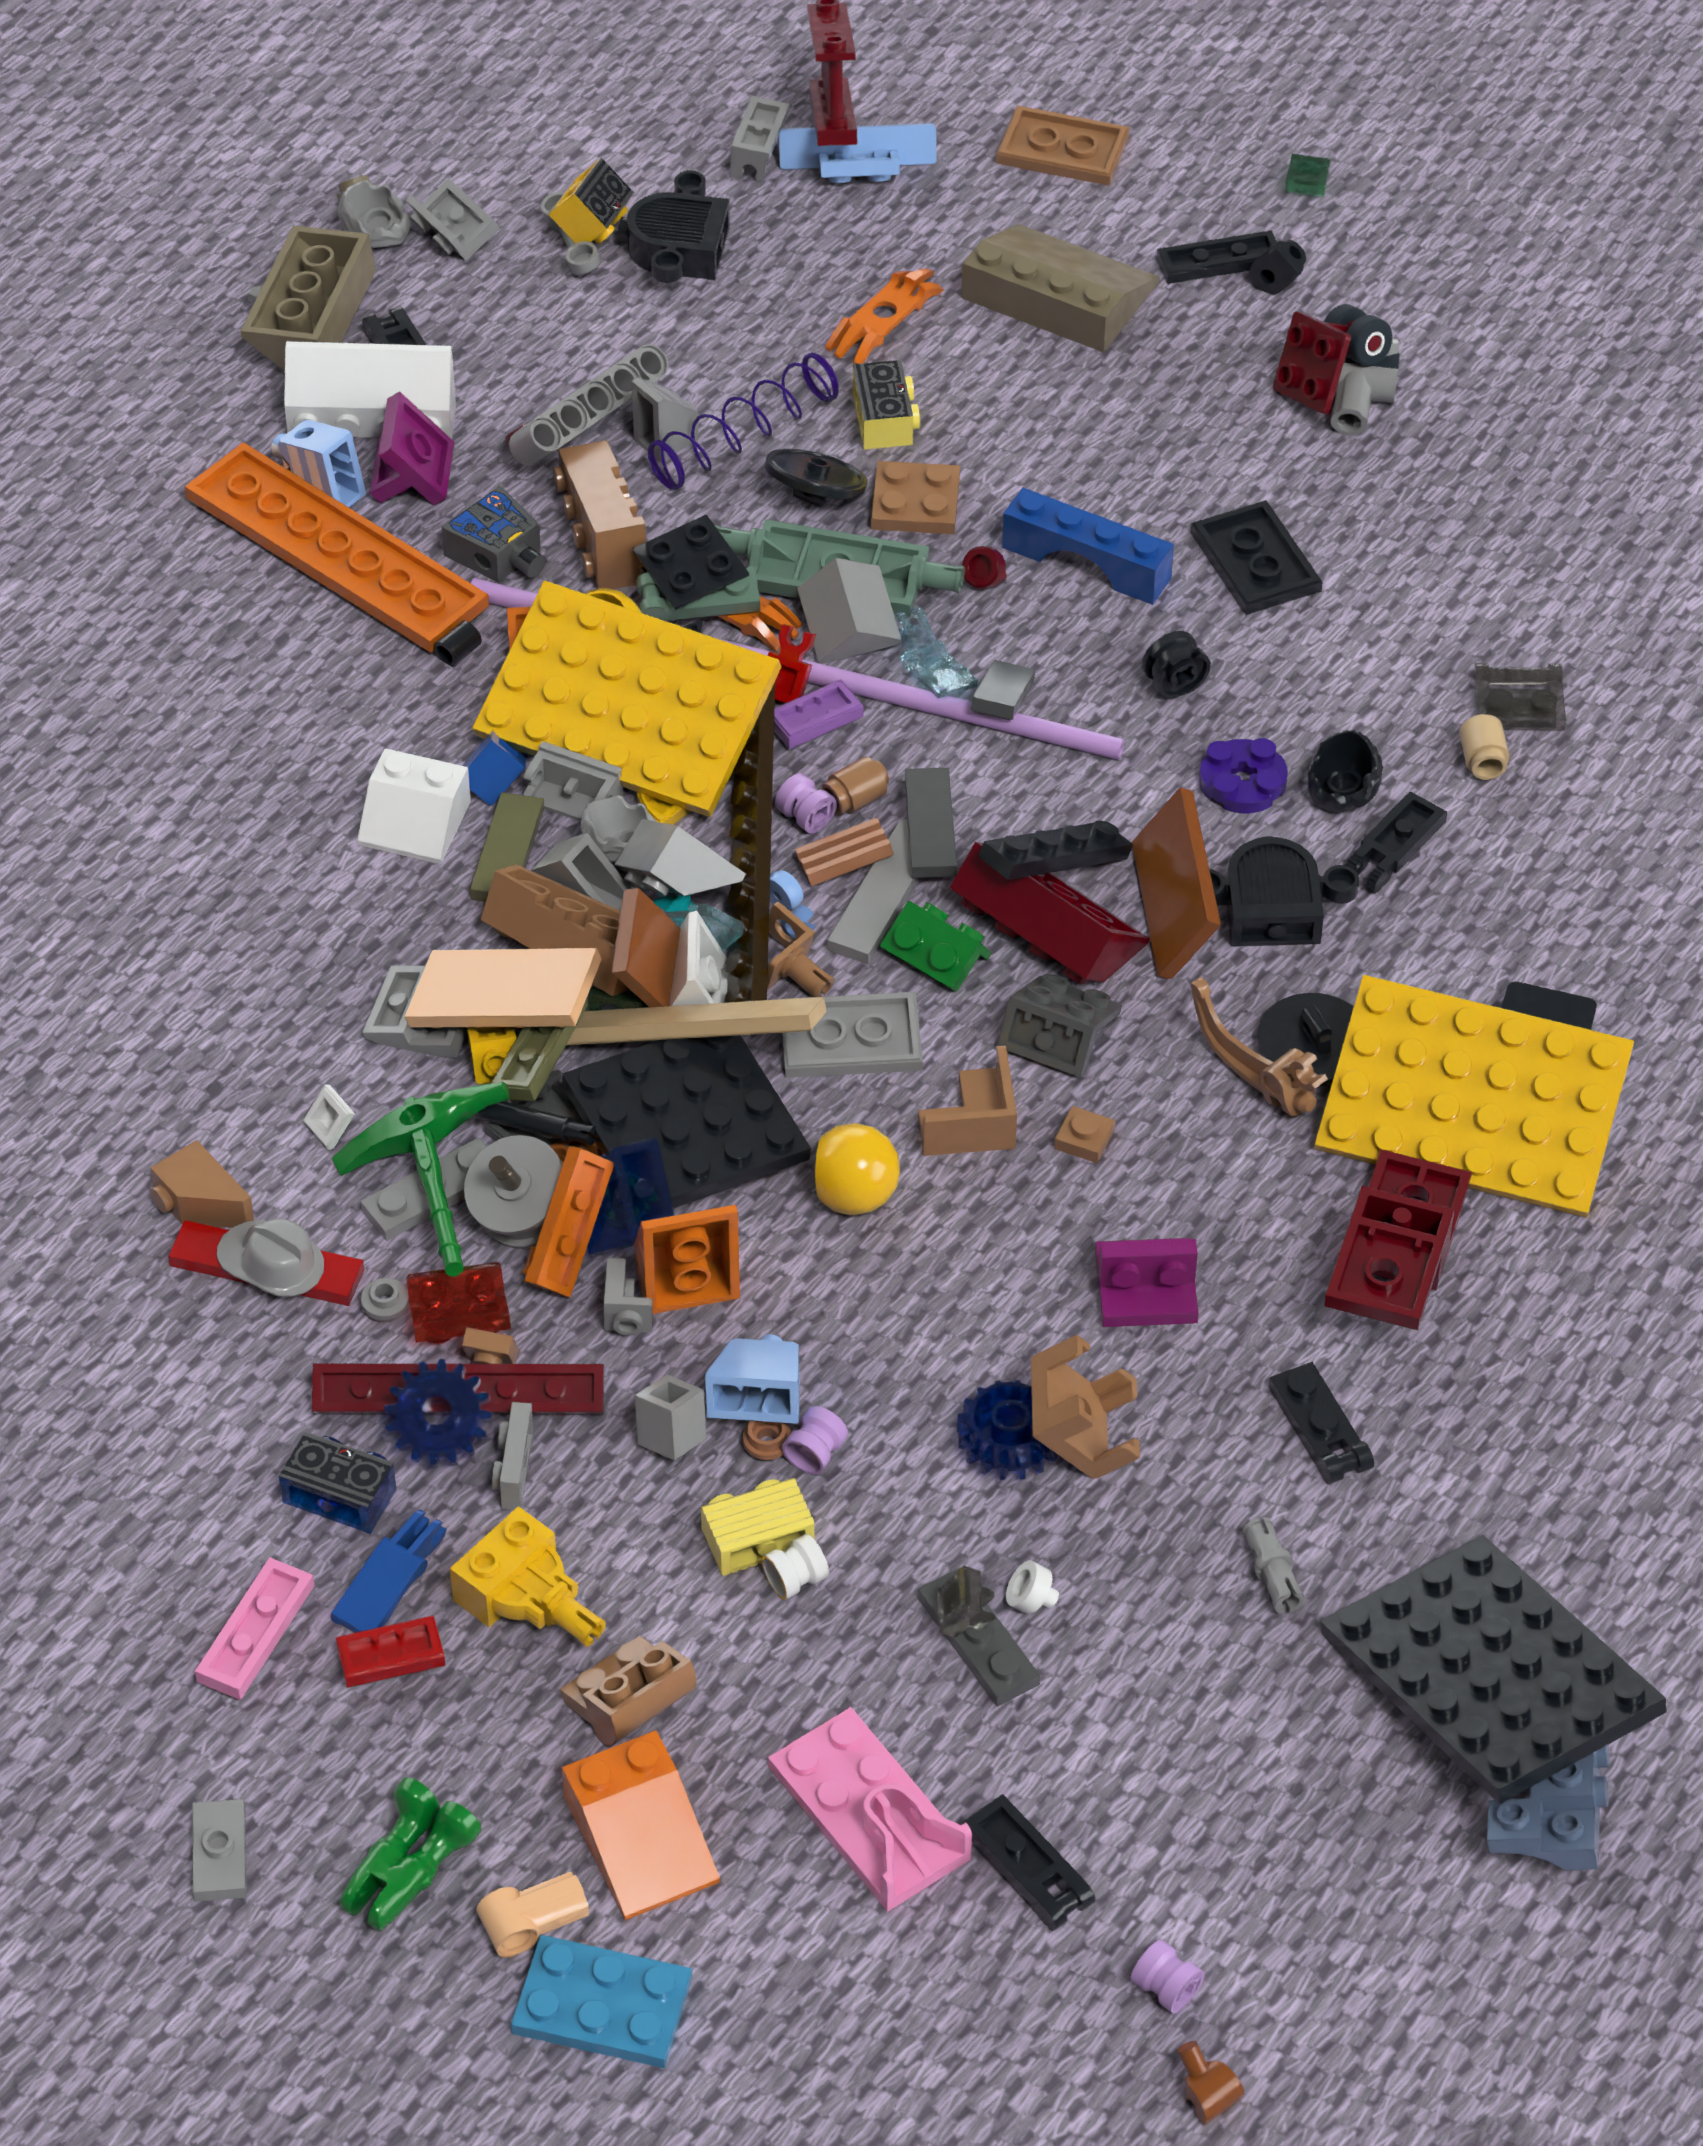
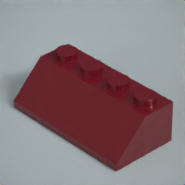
(1051, 917)

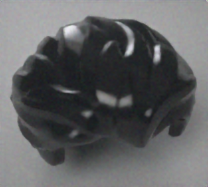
(1345, 772)

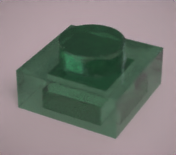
(1307, 174)

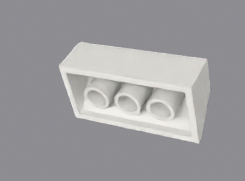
(351, 384)

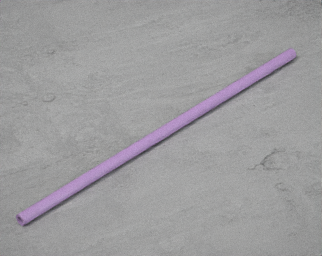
(898, 694)

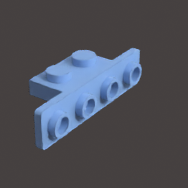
(876, 155)

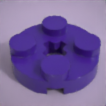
(1256, 757)

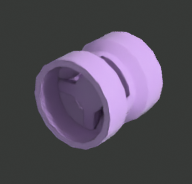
(808, 805)
(818, 1436)
(1167, 1976)

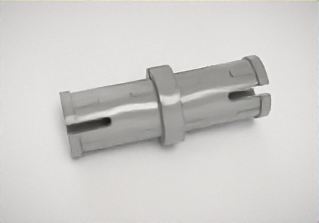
(1273, 1565)

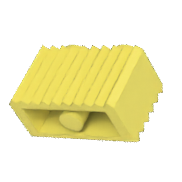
(755, 1523)

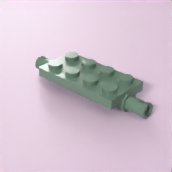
(792, 553)

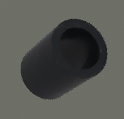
(457, 643)

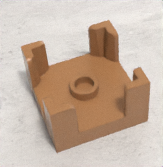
(1072, 1411)

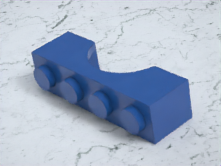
(1130, 558)

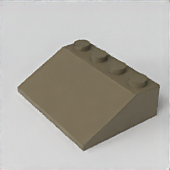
(1055, 285)

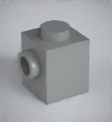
(670, 1417)

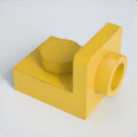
(489, 1049)

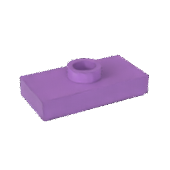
(816, 714)

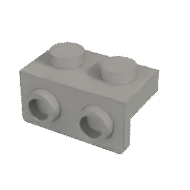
(455, 219)

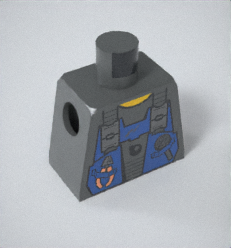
(495, 538)

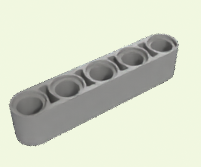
(586, 405)

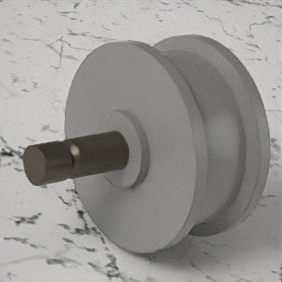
(512, 1189)

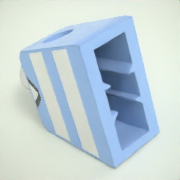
(323, 458)

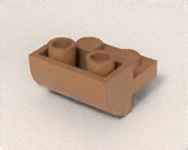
(630, 1688)

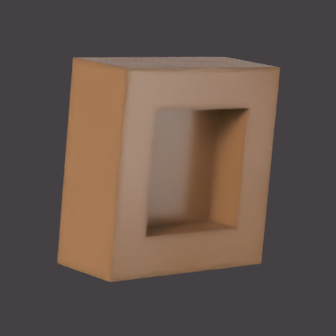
(1084, 1134)
(489, 1347)

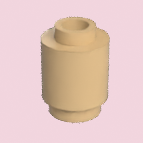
(1484, 746)

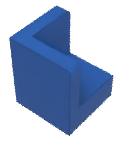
(493, 768)

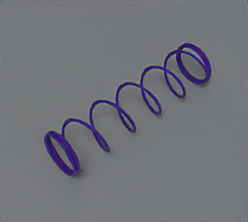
(674, 457)

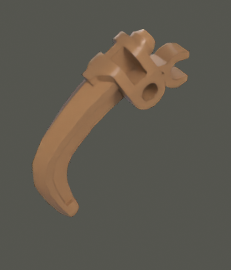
(1284, 1083)

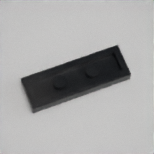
(1213, 256)

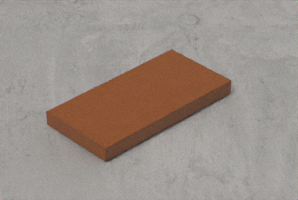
(1175, 883)

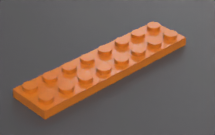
(336, 546)

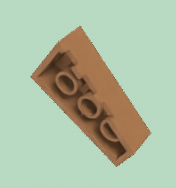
(602, 513)
(553, 917)

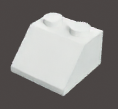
(414, 806)

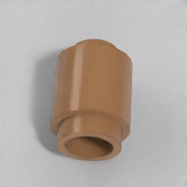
(857, 785)

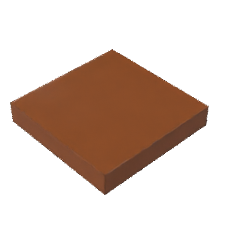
(645, 949)

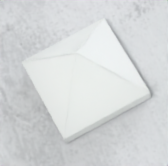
(328, 1117)

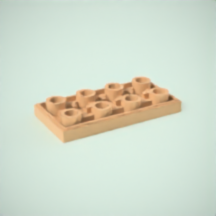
(503, 988)

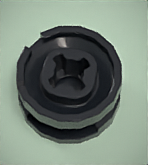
(1176, 664)

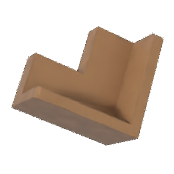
(982, 1122)

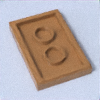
(1063, 145)

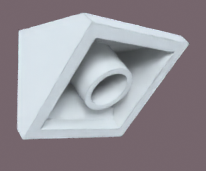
(698, 966)

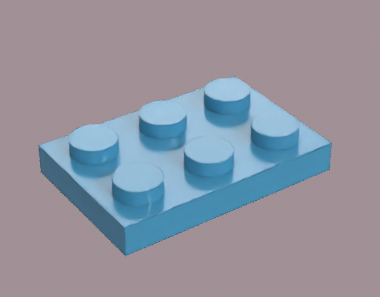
(602, 2001)

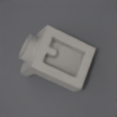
(621, 1308)

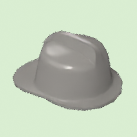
(272, 1256)

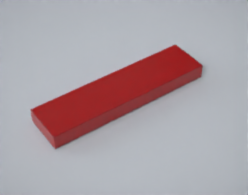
(197, 1252)

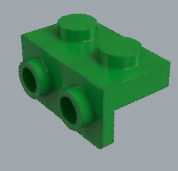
(934, 946)

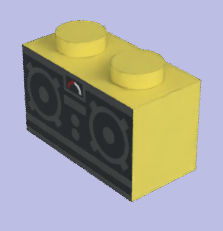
(884, 405)

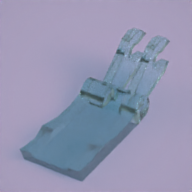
(932, 661)

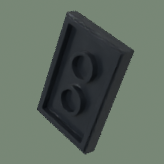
(1256, 557)

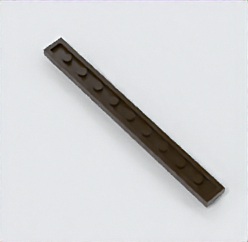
(752, 854)

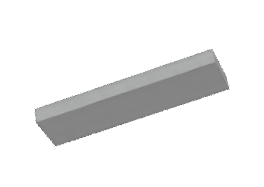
(876, 902)

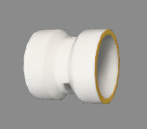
(795, 1567)

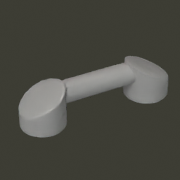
(581, 256)

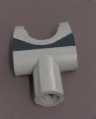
(1360, 386)

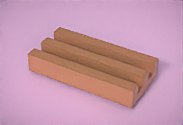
(844, 851)

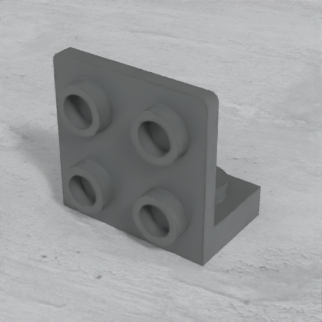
(1056, 1023)

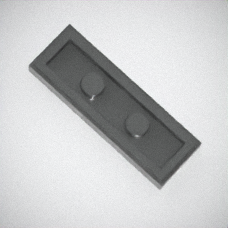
(930, 822)

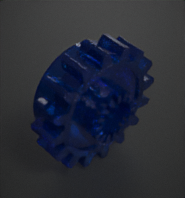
(430, 1388)
(1000, 1430)

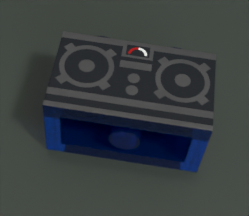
(338, 1482)

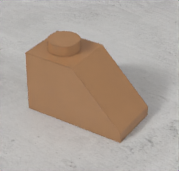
(199, 1189)

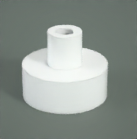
(1031, 1588)

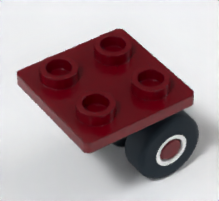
(1318, 349)

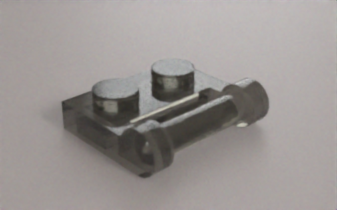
(1521, 707)

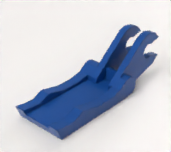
(388, 1574)

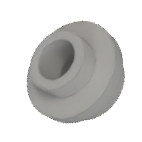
(384, 1309)

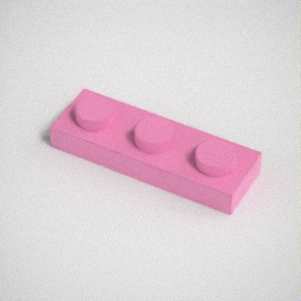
(254, 1628)

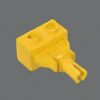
(521, 1578)

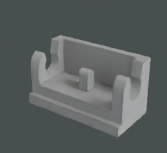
(757, 136)
(570, 780)

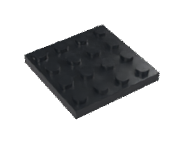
(703, 1104)

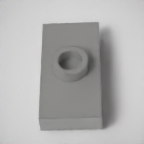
(219, 1850)

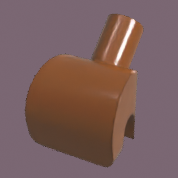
(1209, 2084)

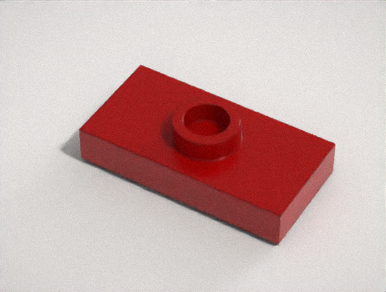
(390, 1651)

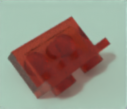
(448, 1304)

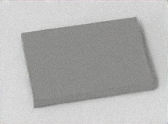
(858, 1037)

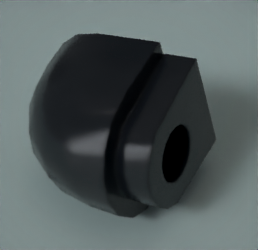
(1277, 267)

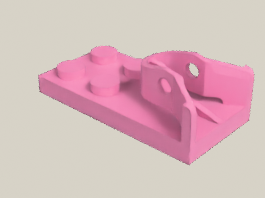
(870, 1809)

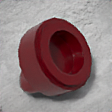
(984, 567)

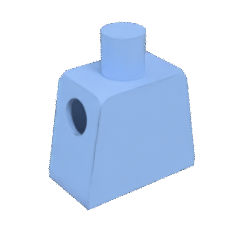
(755, 1381)

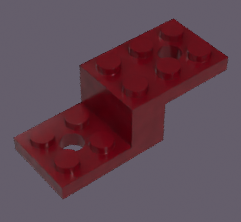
(1398, 1239)

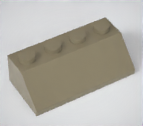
(310, 290)

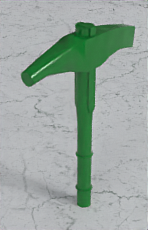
(416, 1129)

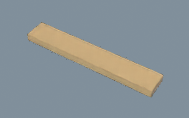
(698, 1020)

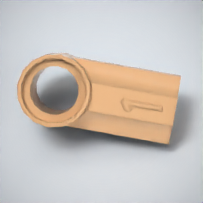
(519, 1918)

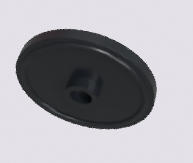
(815, 475)
(1310, 1024)

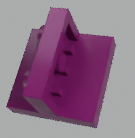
(411, 454)
(1147, 1281)

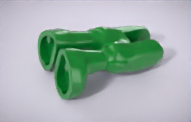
(403, 1874)

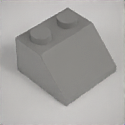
(673, 862)

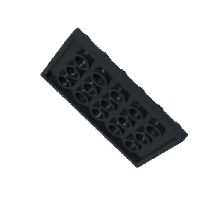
(1493, 1668)

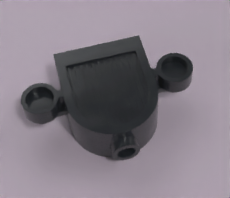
(678, 231)
(1278, 894)

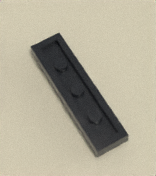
(1055, 850)

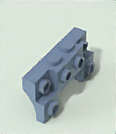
(1557, 1819)

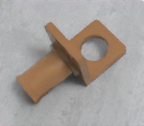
(794, 959)

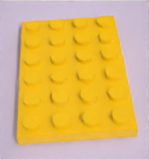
(629, 694)
(1477, 1092)

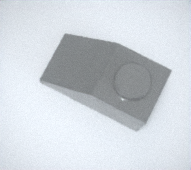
(658, 412)
(584, 868)

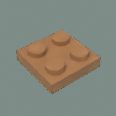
(915, 497)

